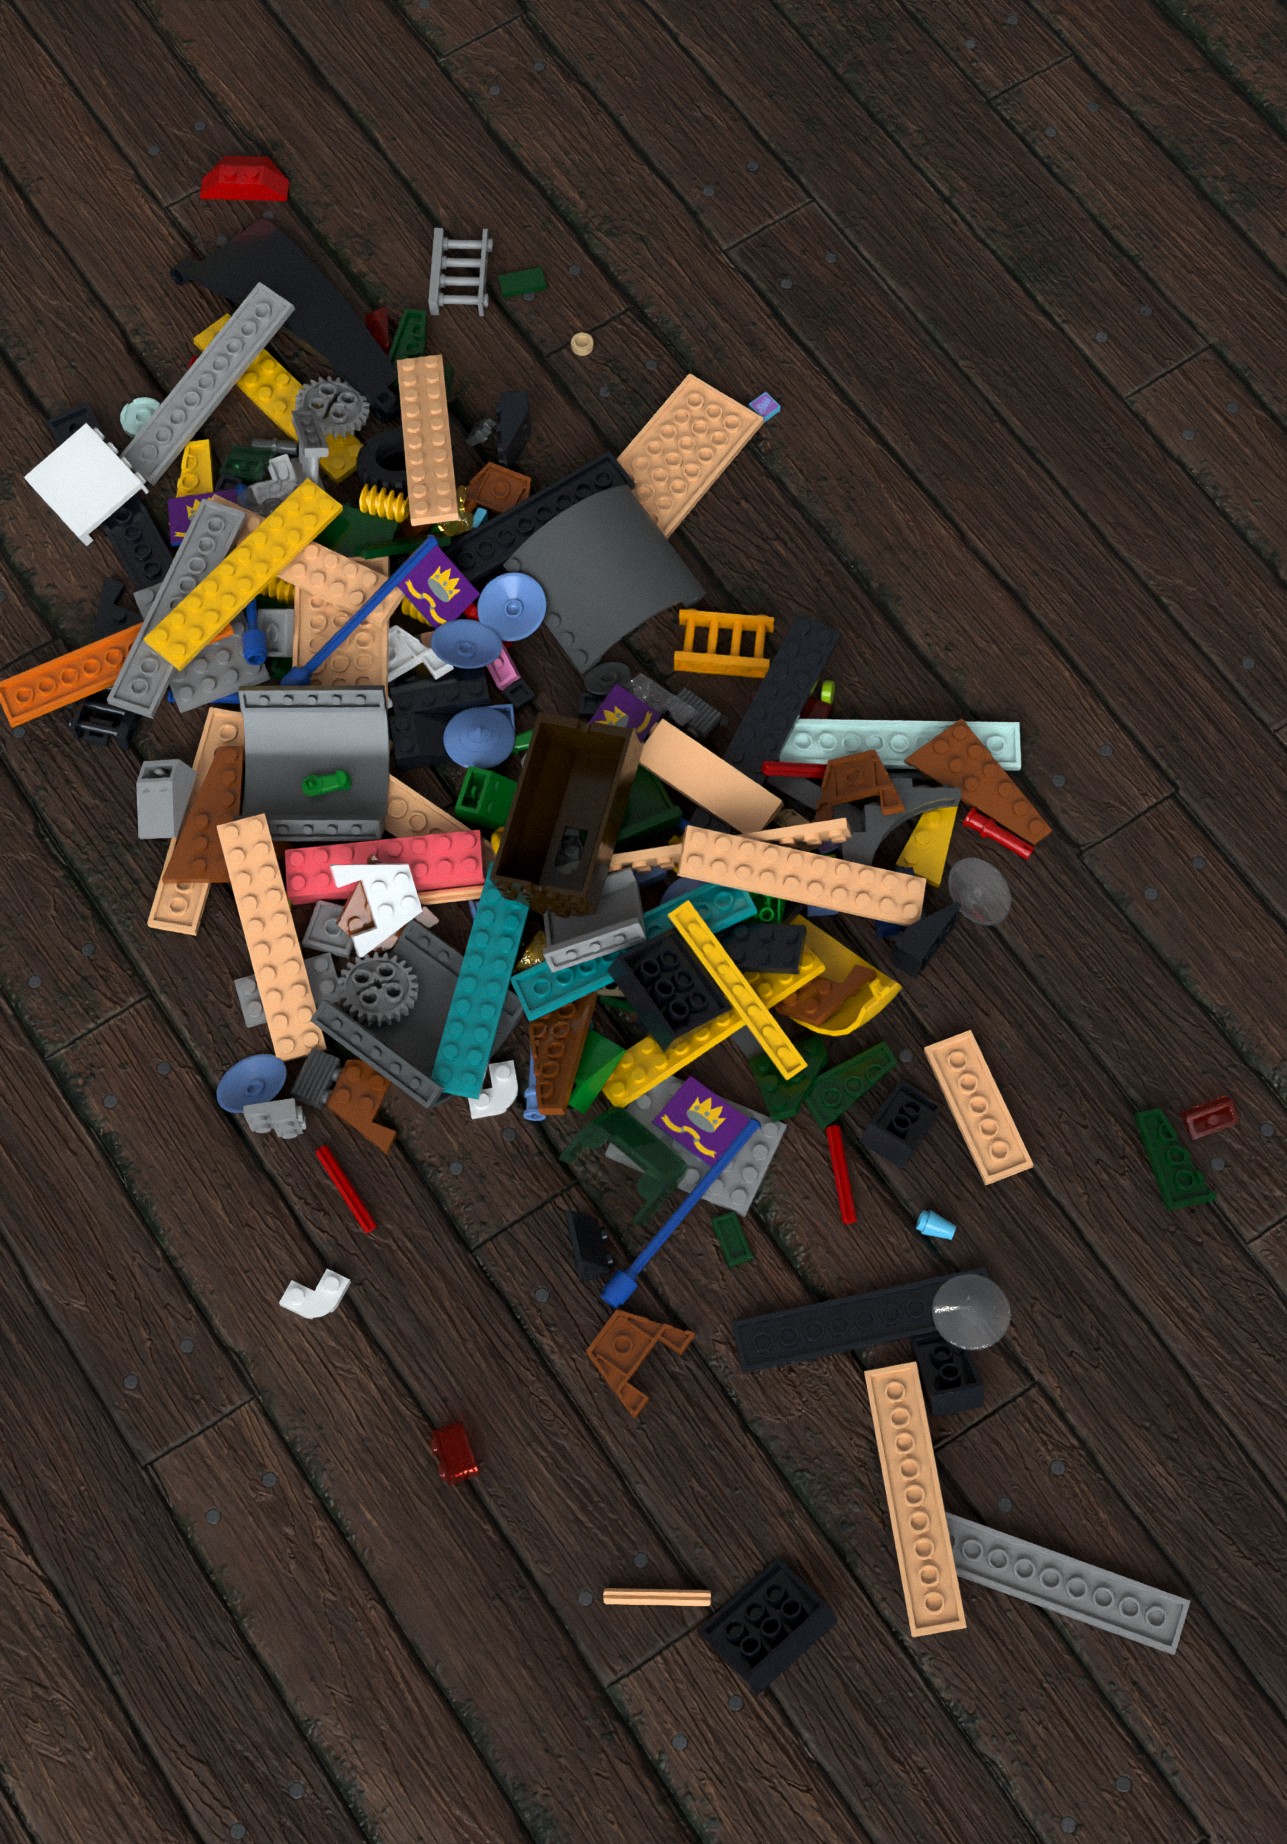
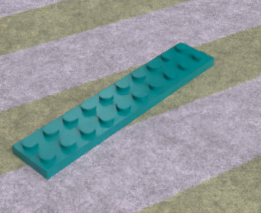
(546, 991)
(480, 993)

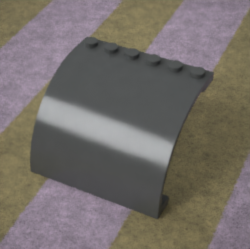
(603, 573)
(315, 733)
(409, 1048)

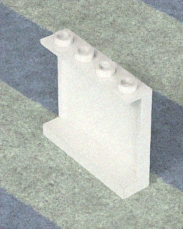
(85, 481)

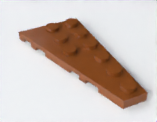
(963, 762)

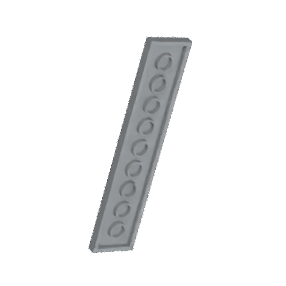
(207, 382)
(204, 547)
(1067, 1585)

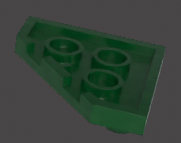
(782, 1096)

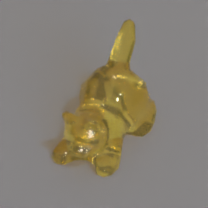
(465, 520)

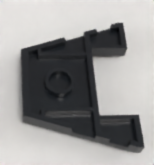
(111, 617)

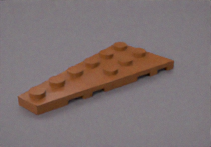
(199, 850)
(557, 1049)

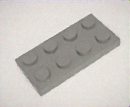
(321, 977)

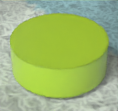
(828, 691)

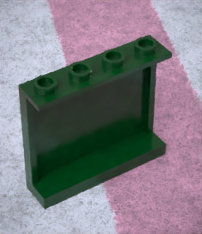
(356, 528)
(646, 812)

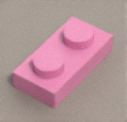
(503, 670)

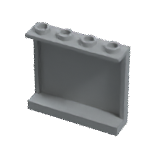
(613, 927)

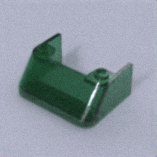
(661, 1164)

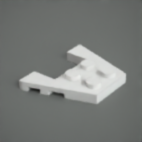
(407, 653)
(389, 896)

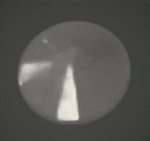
(265, 496)
(980, 891)
(971, 1312)

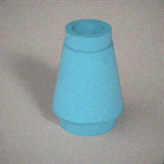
(934, 1225)

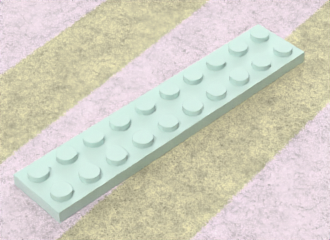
(894, 740)

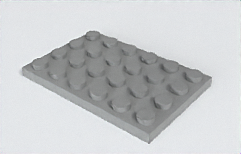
(215, 670)
(743, 1175)

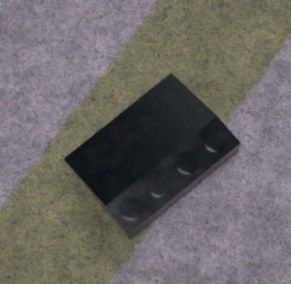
(450, 694)
(668, 988)
(767, 1626)

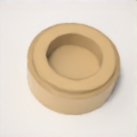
(582, 344)

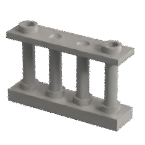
(439, 280)
(311, 447)

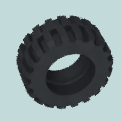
(381, 456)

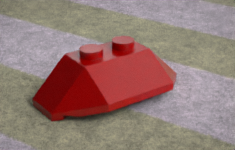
(245, 180)

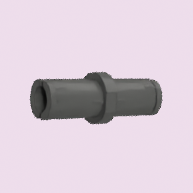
(277, 446)

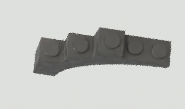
(876, 826)

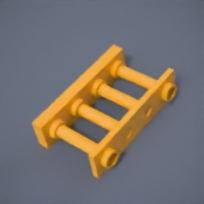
(723, 664)

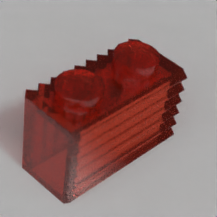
(455, 1454)

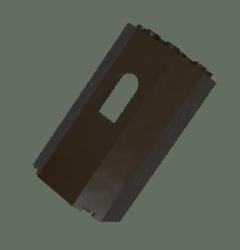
(569, 779)

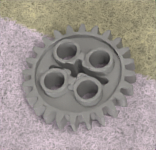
(344, 416)
(377, 989)

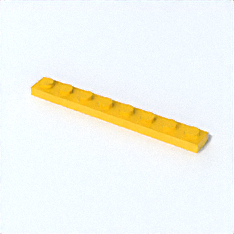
(737, 990)

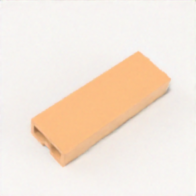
(708, 780)

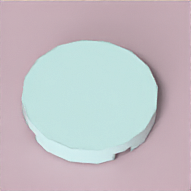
(137, 414)

